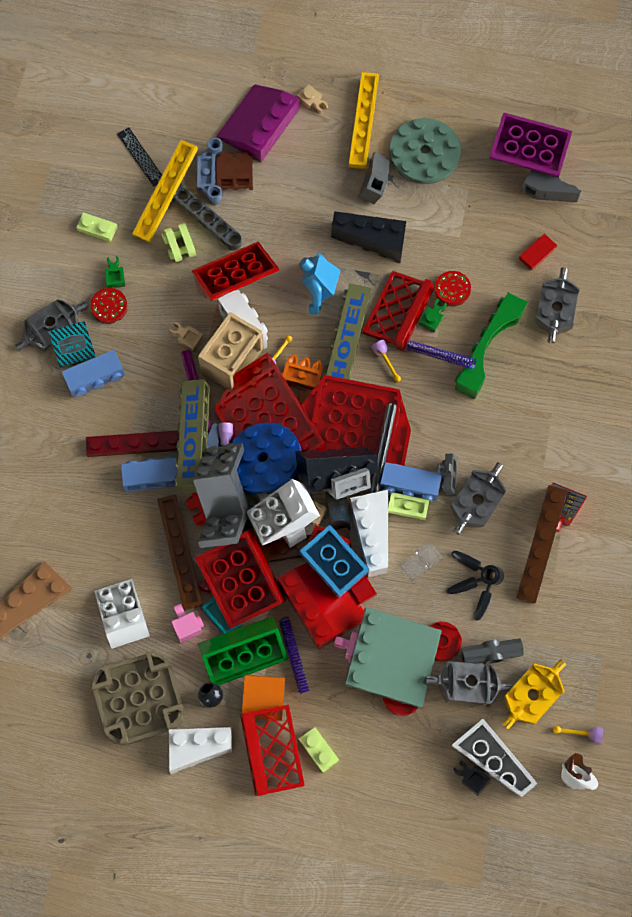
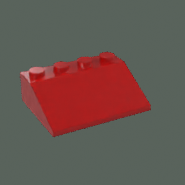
(234, 271)
(240, 579)
(318, 607)

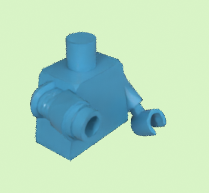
(320, 279)

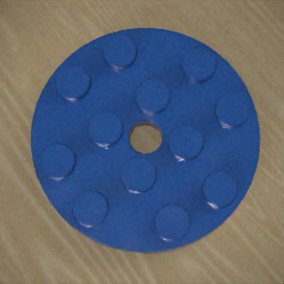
(278, 469)

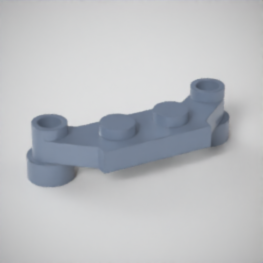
(207, 169)

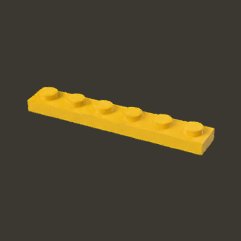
(363, 120)
(165, 191)

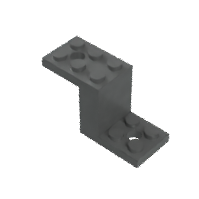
(221, 495)

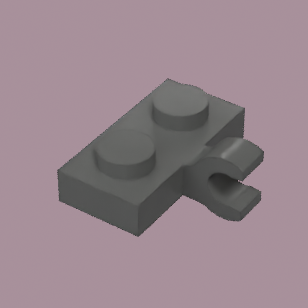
(449, 470)

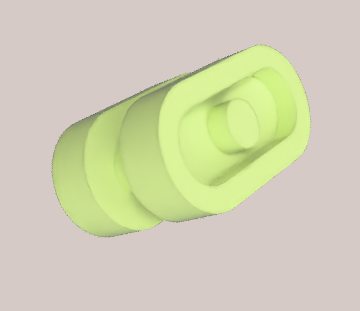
(169, 237)

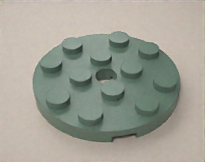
(429, 134)

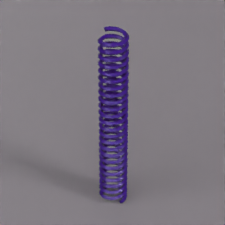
(447, 355)
(290, 655)

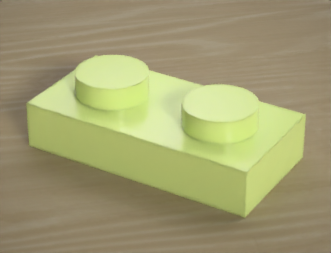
(96, 227)
(408, 506)
(318, 750)

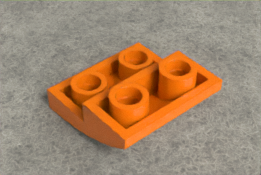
(263, 693)

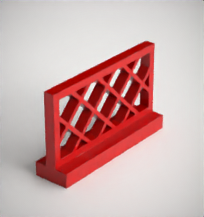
(410, 319)
(254, 750)

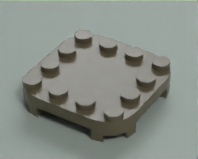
(137, 698)

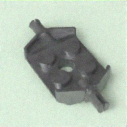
(562, 293)
(37, 332)
(482, 484)
(455, 688)

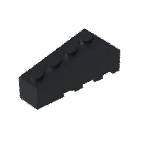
(371, 233)
(319, 467)

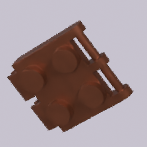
(234, 171)

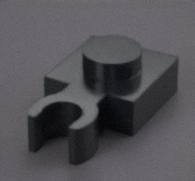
(473, 779)

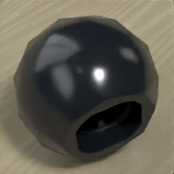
(210, 695)

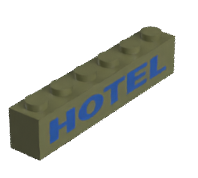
(348, 331)
(192, 431)

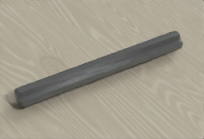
(383, 446)

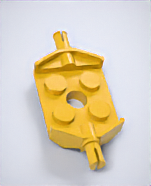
(545, 683)

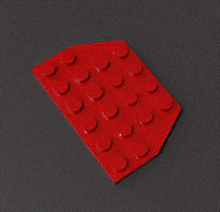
(265, 397)
(353, 413)

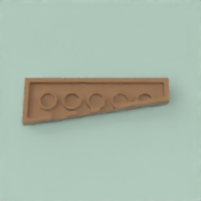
(30, 597)

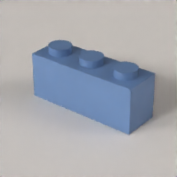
(93, 373)
(149, 474)
(410, 481)

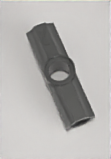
(492, 651)

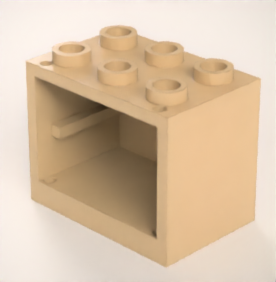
(230, 350)

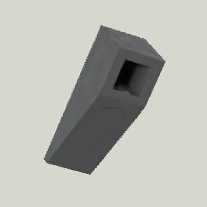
(375, 178)
(548, 187)

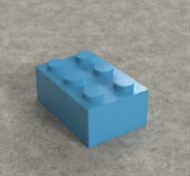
(334, 561)

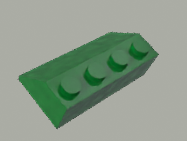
(243, 651)

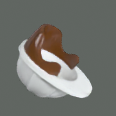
(577, 775)

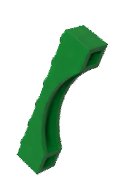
(509, 313)

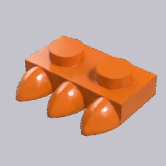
(302, 374)

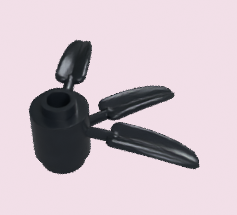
(468, 584)

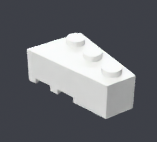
(195, 746)

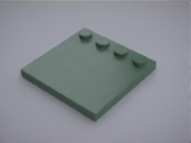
(392, 657)

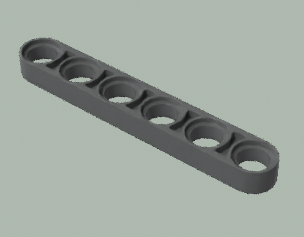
(203, 211)

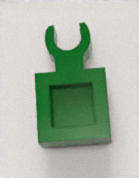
(114, 274)
(432, 317)

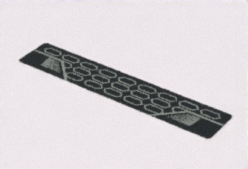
(140, 156)

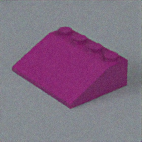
(259, 120)
(530, 144)

